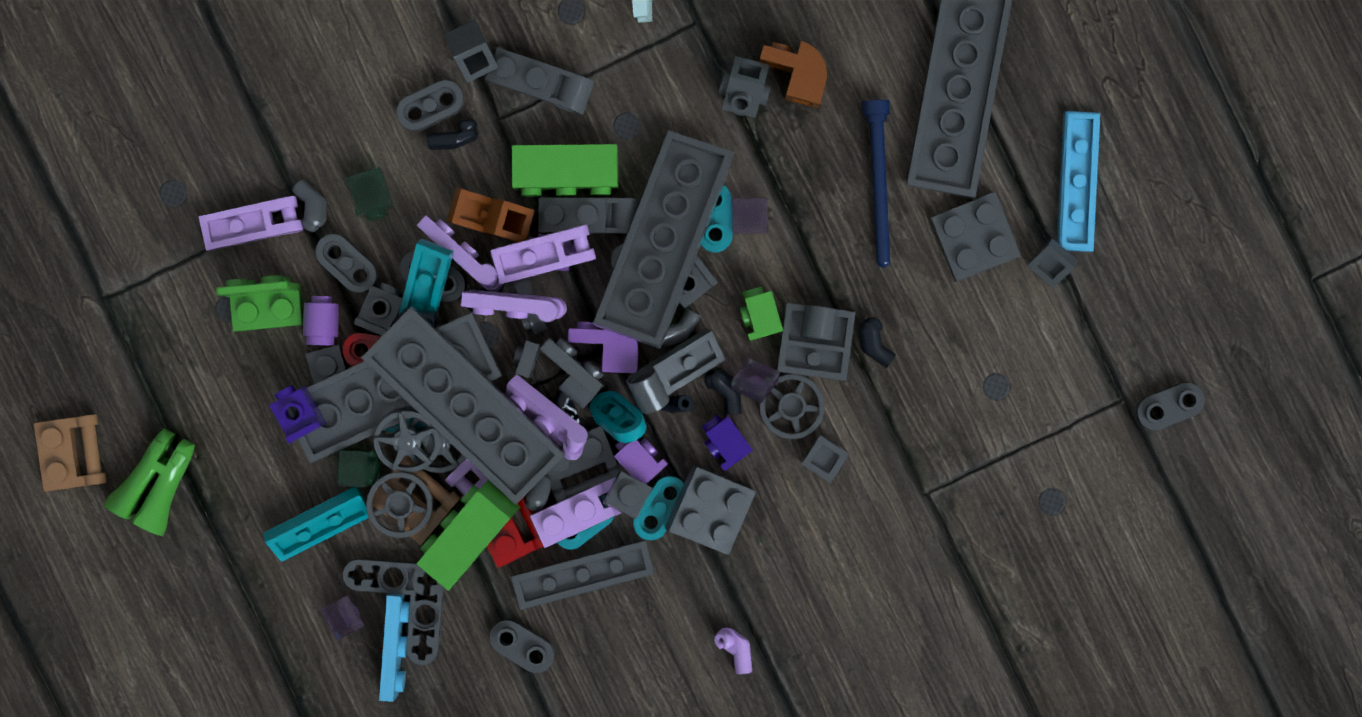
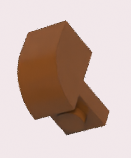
(807, 71)
(490, 216)

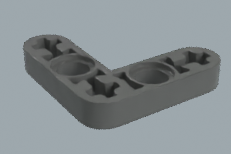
(410, 586)

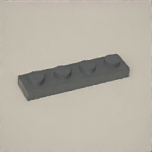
(583, 574)

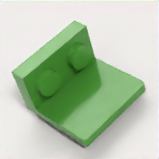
(264, 305)

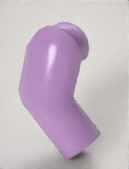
(736, 645)

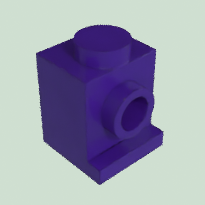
(309, 414)
(725, 441)

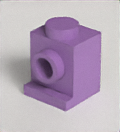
(639, 459)

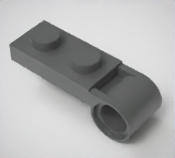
(541, 81)
(600, 214)
(674, 370)

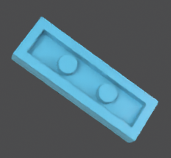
(394, 647)

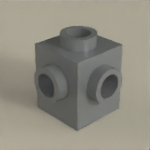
(745, 87)

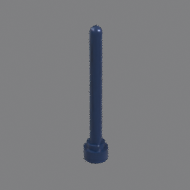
(876, 114)

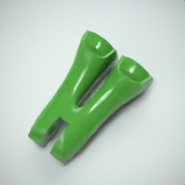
(155, 509)

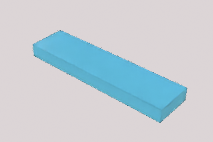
(1078, 181)

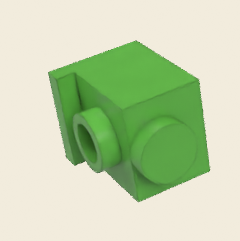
(760, 313)

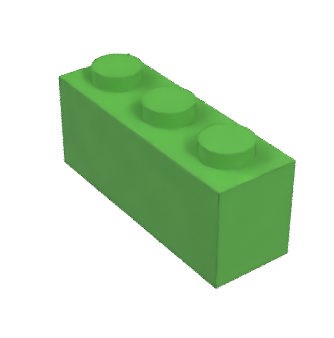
(565, 169)
(466, 533)

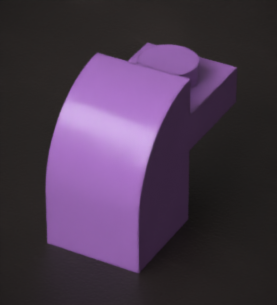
(619, 352)

